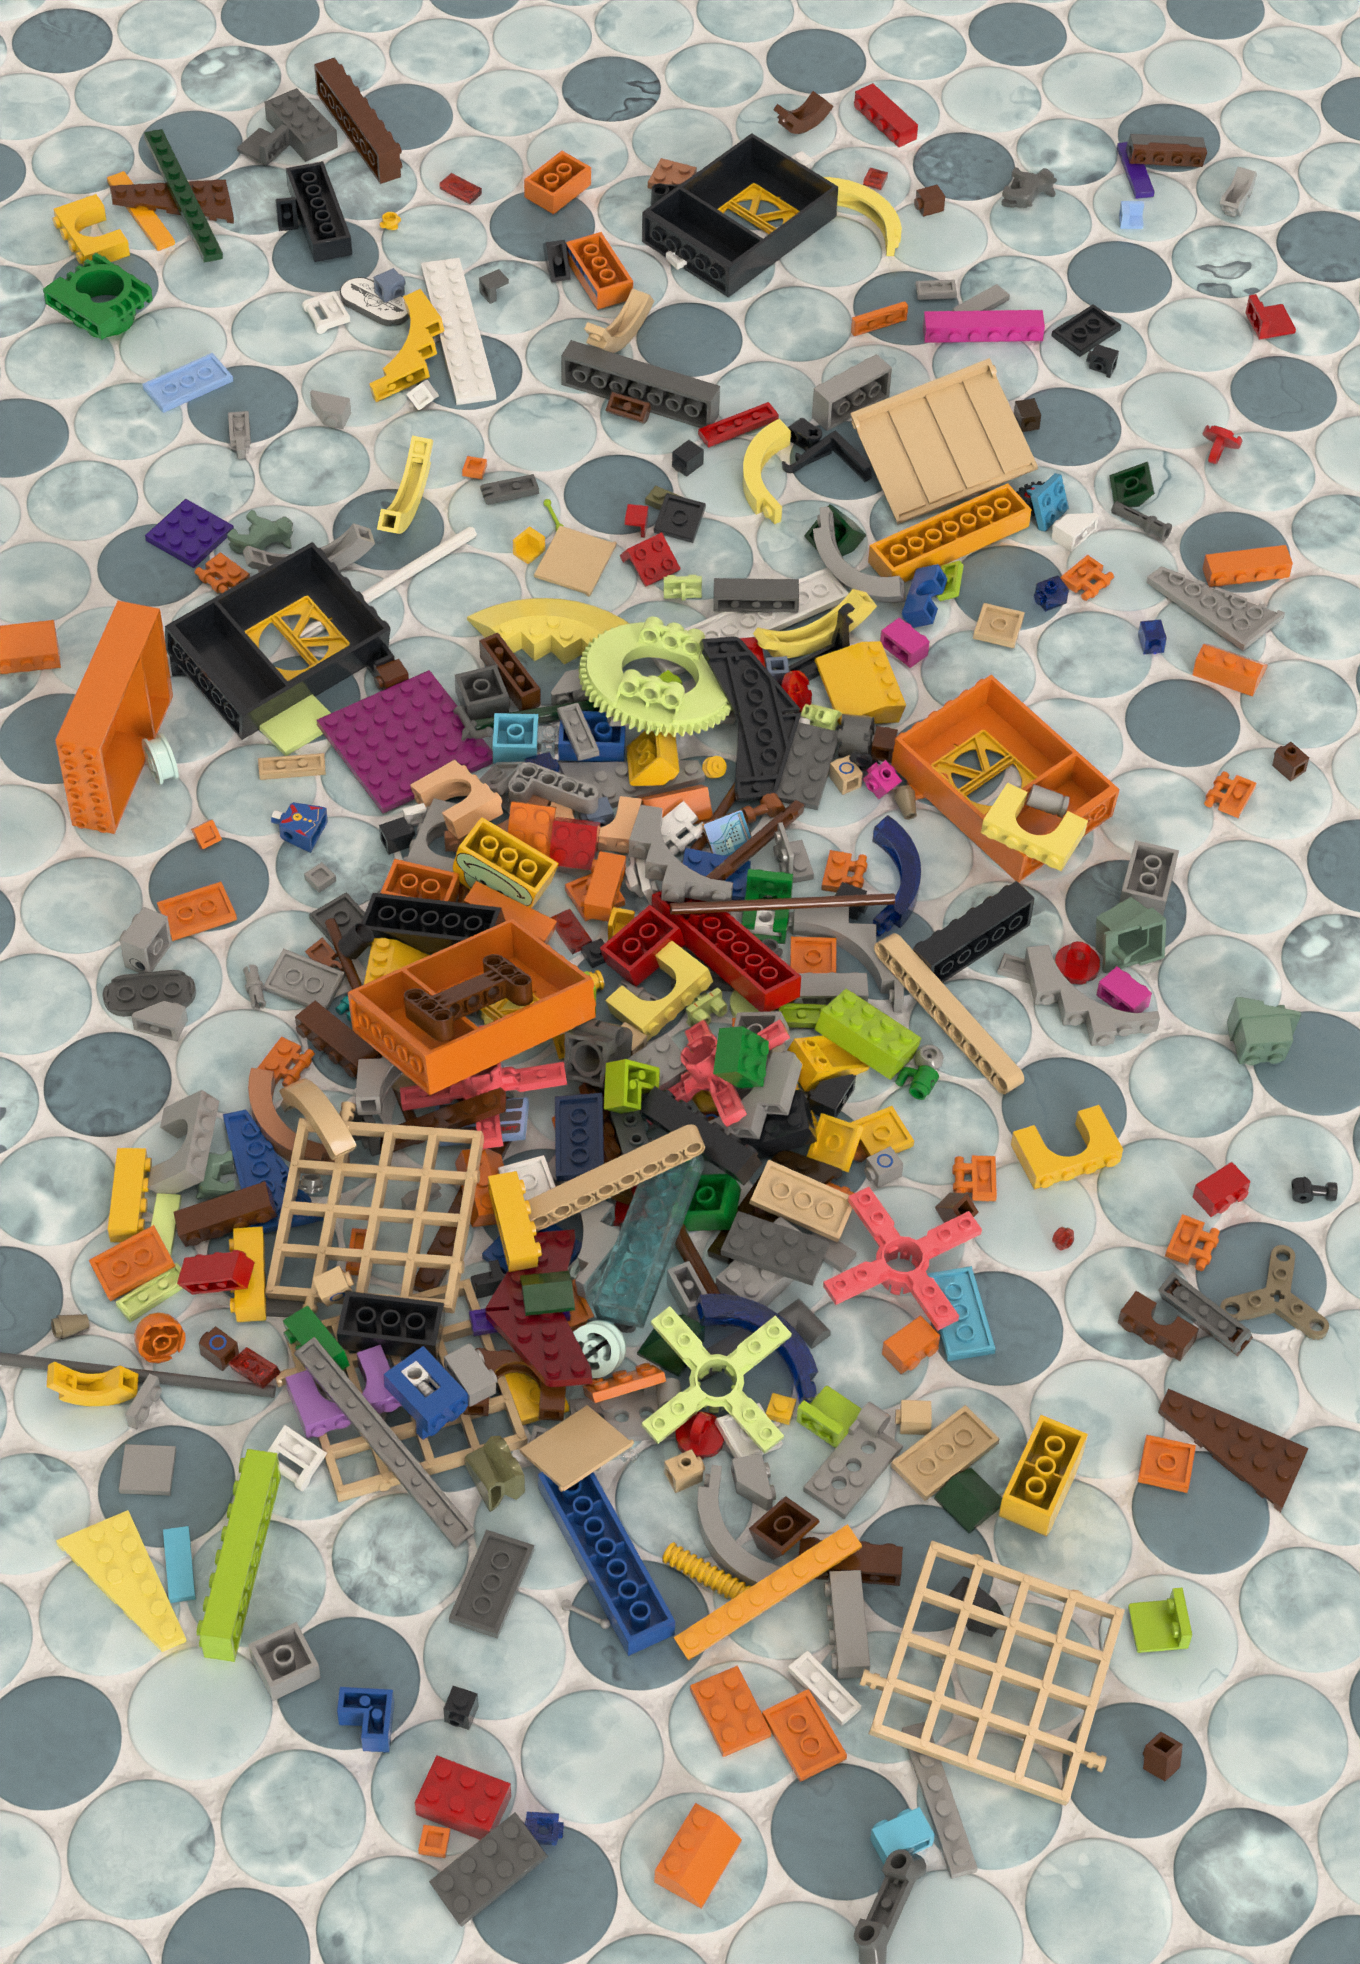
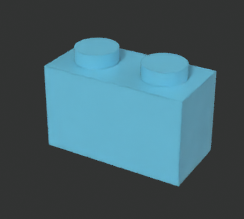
(906, 1832)

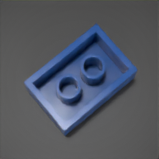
(608, 738)

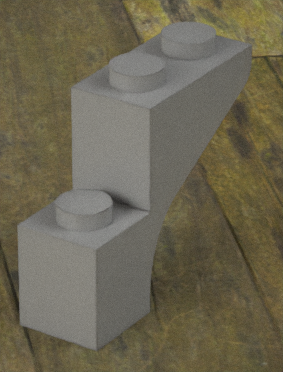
(1236, 195)

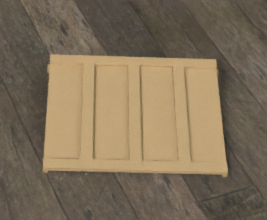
(943, 441)

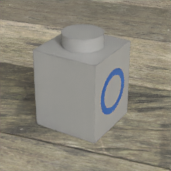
(883, 1167)

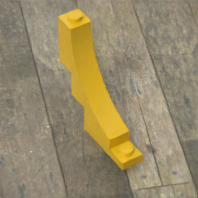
(409, 364)

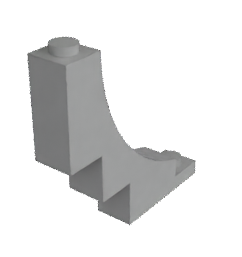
(853, 938)
(772, 1098)
(597, 1240)

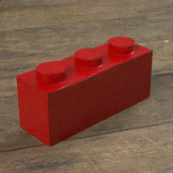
(216, 1272)

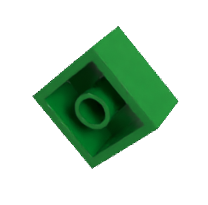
(741, 1057)
(713, 1203)

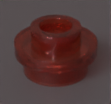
(1063, 1238)

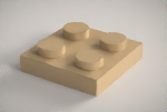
(998, 625)

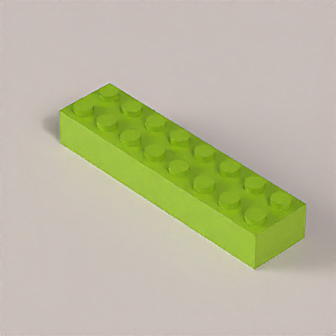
(239, 1556)

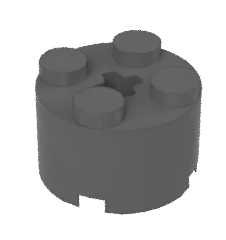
(855, 734)

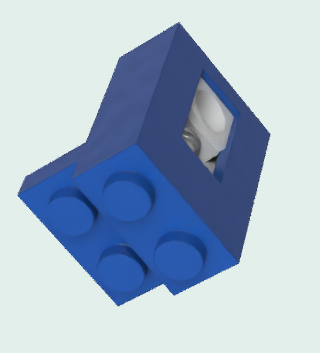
(440, 1405)

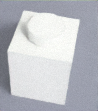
(1074, 529)

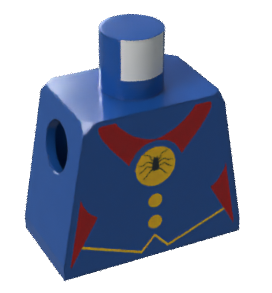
(301, 824)

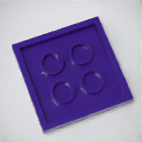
(189, 533)

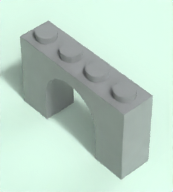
(427, 832)
(197, 1119)

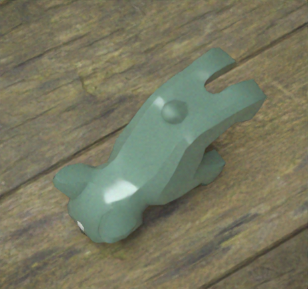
(262, 533)
(216, 1167)

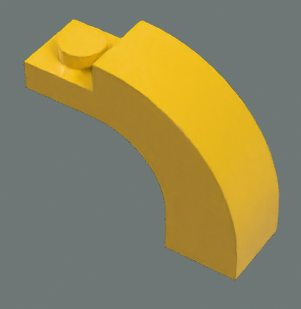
(92, 1389)

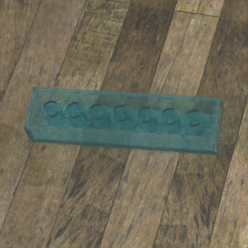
(646, 1244)

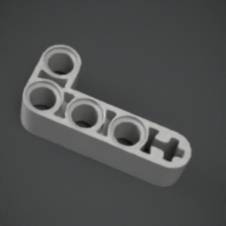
(539, 781)

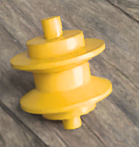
(714, 767)

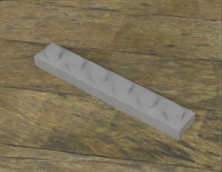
(942, 1809)

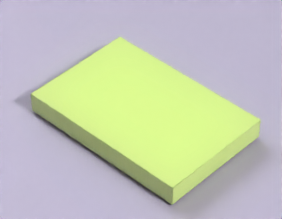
(295, 725)

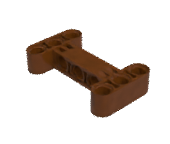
(437, 1012)

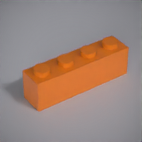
(1247, 566)
(532, 920)

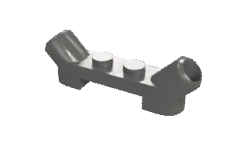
(874, 1933)

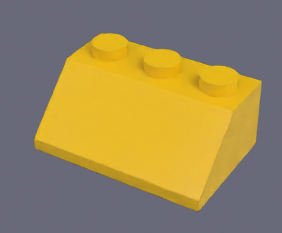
(652, 759)

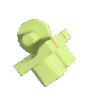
(682, 587)
(821, 716)
(704, 1005)

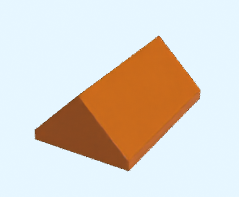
(695, 797)

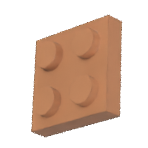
(671, 173)

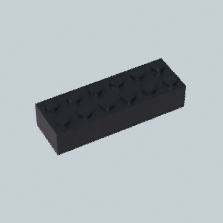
(319, 211)
(427, 922)
(977, 931)

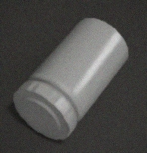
(1047, 801)

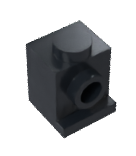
(1103, 359)

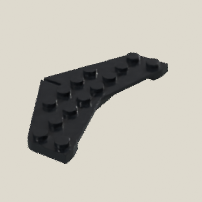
(758, 703)

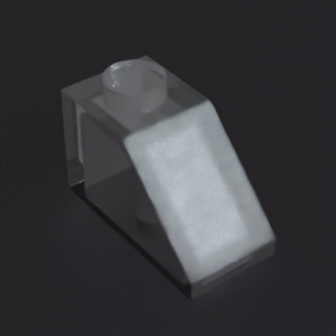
(548, 739)

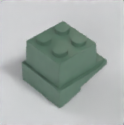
(1130, 935)
(1261, 1031)

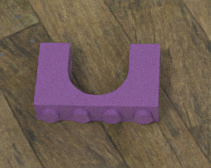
(321, 1415)

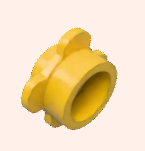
(390, 221)

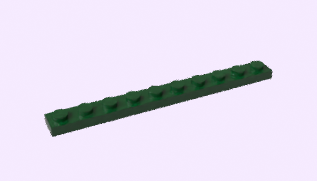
(183, 196)

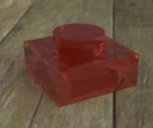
(875, 178)

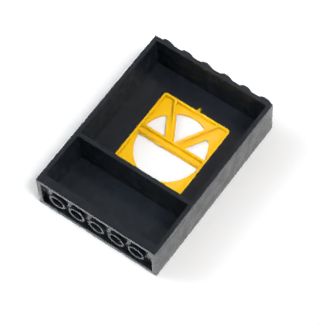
(716, 246)
(221, 638)

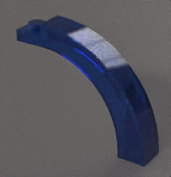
(902, 850)
(750, 1316)

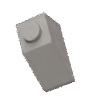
(331, 409)
(161, 1020)

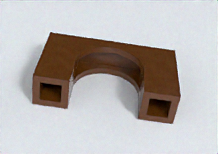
(505, 1362)

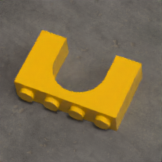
(81, 214)
(1047, 1168)

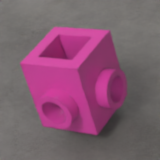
(881, 779)

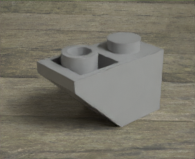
(568, 689)
(751, 1480)

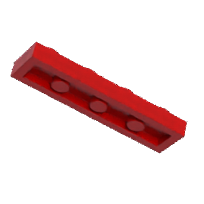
(738, 424)

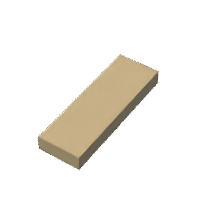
(291, 766)

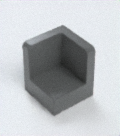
(491, 282)

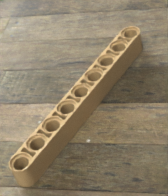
(949, 1013)
(615, 1176)

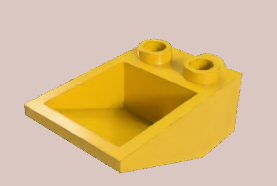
(823, 1061)

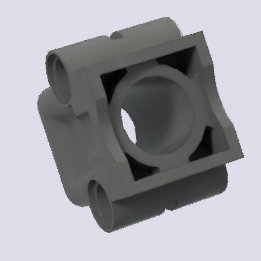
(591, 1047)

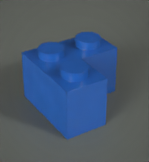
(372, 1711)

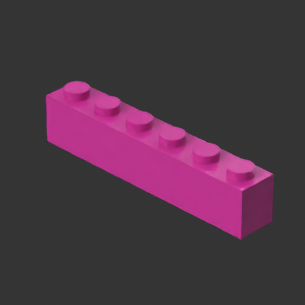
(983, 326)

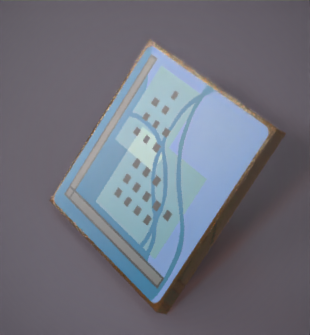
(727, 833)

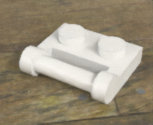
(331, 308)
(299, 1451)

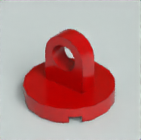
(1221, 438)
(796, 687)
(1078, 962)
(700, 1435)

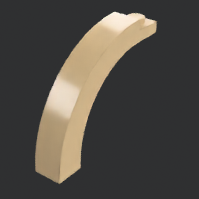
(624, 326)
(320, 1114)

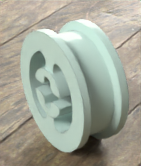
(160, 758)
(616, 1345)

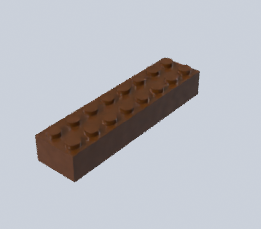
(358, 120)

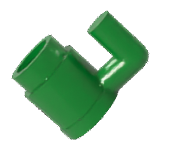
(923, 1080)

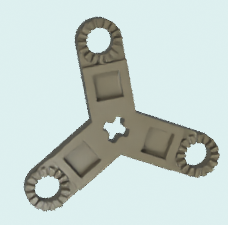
(1289, 1307)

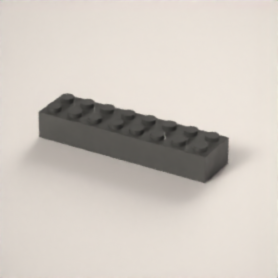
(667, 391)

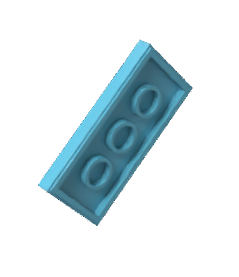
(971, 1333)

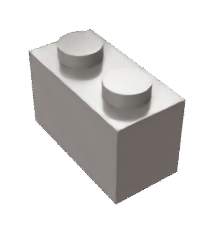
(685, 1288)
(469, 1370)

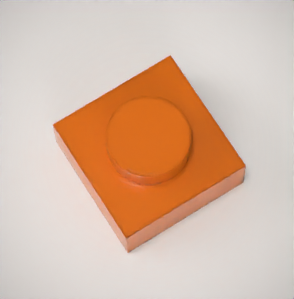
(474, 467)
(206, 834)
(434, 1841)

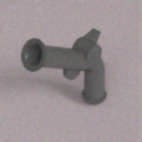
(470, 726)

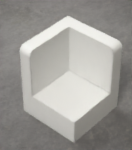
(422, 394)

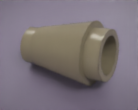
(906, 801)
(67, 1325)

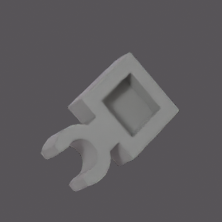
(410, 1199)

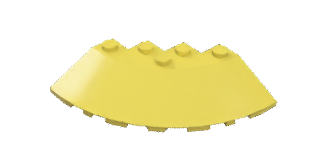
(545, 626)

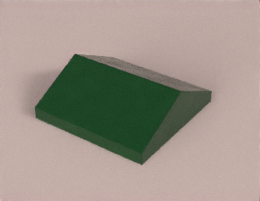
(1132, 485)
(547, 1293)
(969, 1499)

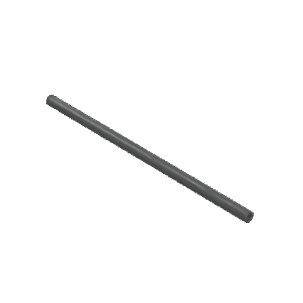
(164, 1377)

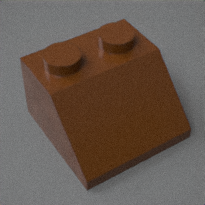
(782, 1528)

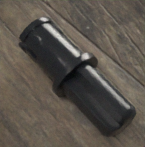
(863, 761)

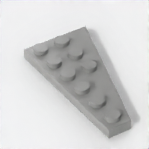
(1217, 608)
(613, 779)

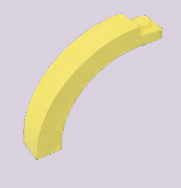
(874, 207)
(762, 447)
(409, 495)
(817, 634)

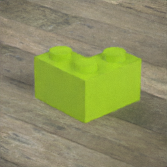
(626, 1082)

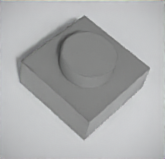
(320, 877)

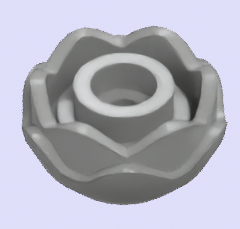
(926, 1051)

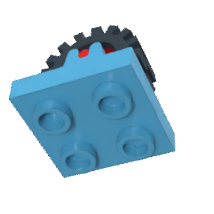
(1046, 500)

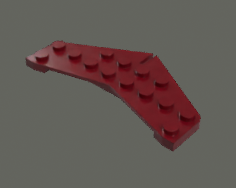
(542, 1339)

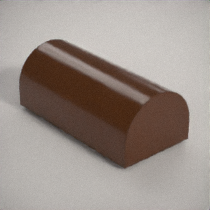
(628, 407)

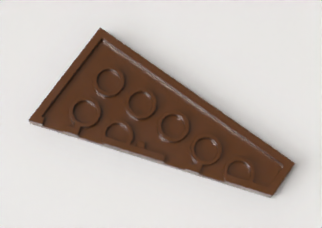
(210, 194)
(1245, 1450)

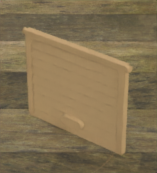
(575, 560)
(575, 1447)

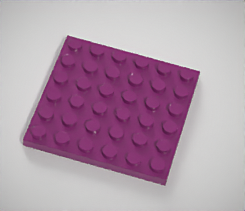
(402, 738)

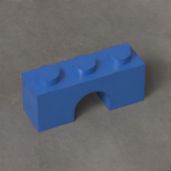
(919, 607)

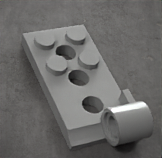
(632, 1405)
(864, 1431)

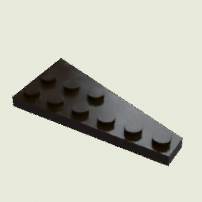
(804, 1165)

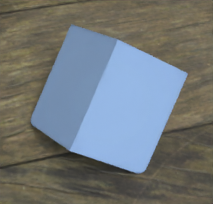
(1131, 214)

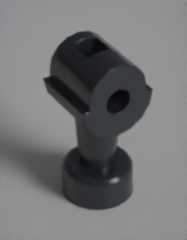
(1304, 1190)

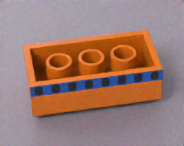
(599, 270)

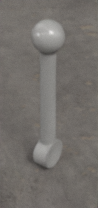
(566, 1606)

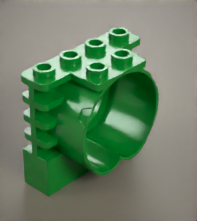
(97, 278)

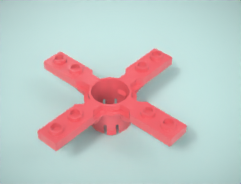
(701, 1066)
(506, 1078)
(890, 1243)

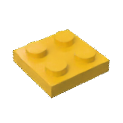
(882, 1131)
(835, 1142)

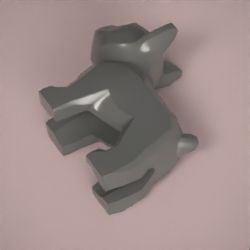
(1026, 188)

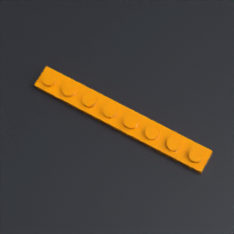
(767, 1592)

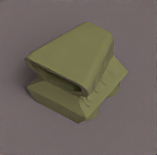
(495, 1472)

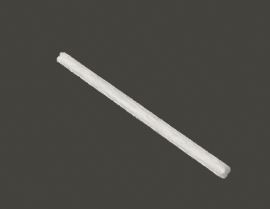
(403, 574)

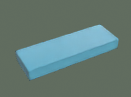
(179, 1564)

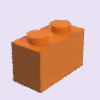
(911, 1345)

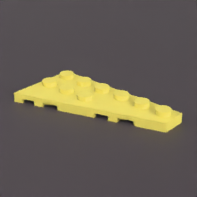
(122, 1569)

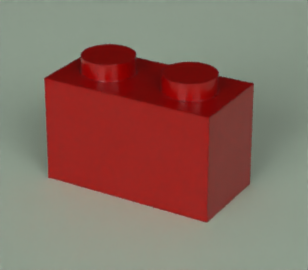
(1221, 1189)

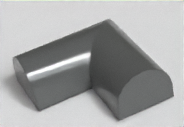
(805, 1323)

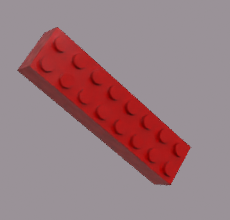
(736, 956)

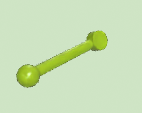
(547, 502)

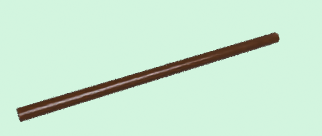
(355, 982)

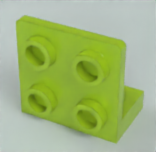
(828, 1415)
(1161, 1623)

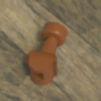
(769, 805)

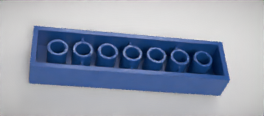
(609, 1562)

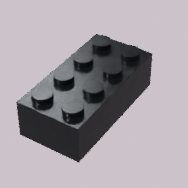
(392, 1322)

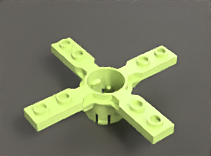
(736, 1364)

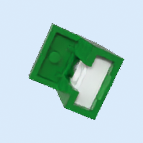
(768, 885)

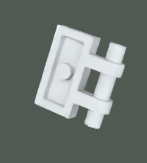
(676, 823)

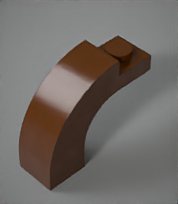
(805, 117)

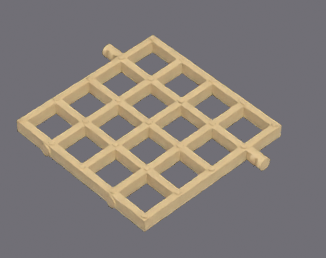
(376, 1213)
(432, 1465)
(998, 1672)

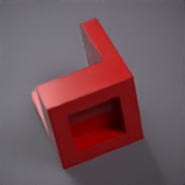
(637, 516)

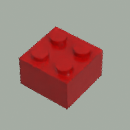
(574, 842)

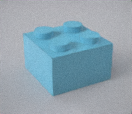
(514, 737)

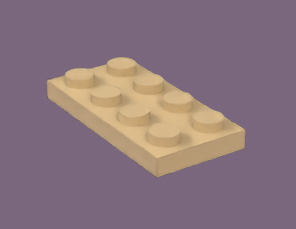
(802, 1201)
(945, 1452)

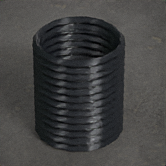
(356, 941)

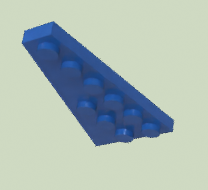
(258, 1162)

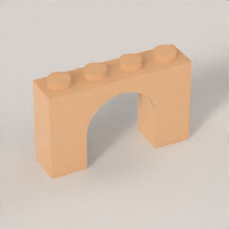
(455, 781)
(616, 834)

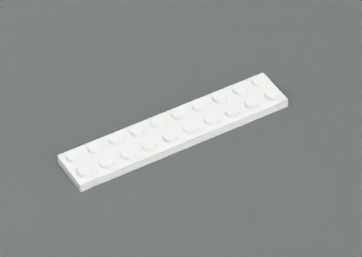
(461, 336)
(816, 594)

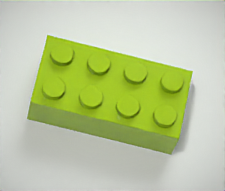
(867, 1033)

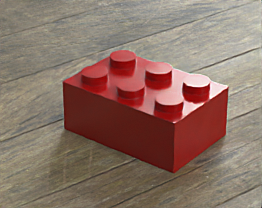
(634, 947)
(462, 1798)

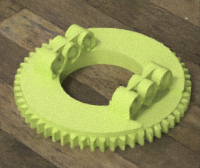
(648, 700)

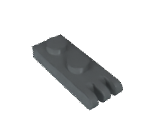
(509, 489)

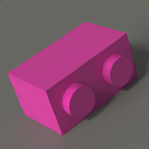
(904, 642)
(1123, 992)

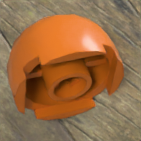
(159, 1337)

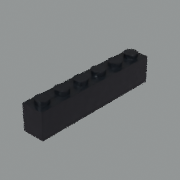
(720, 1149)

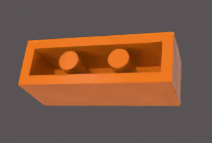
(603, 886)

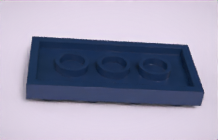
(578, 1134)

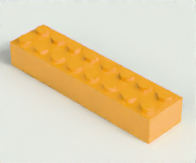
(951, 534)

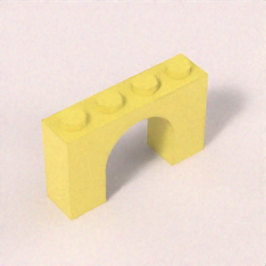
(1050, 849)
(652, 1016)

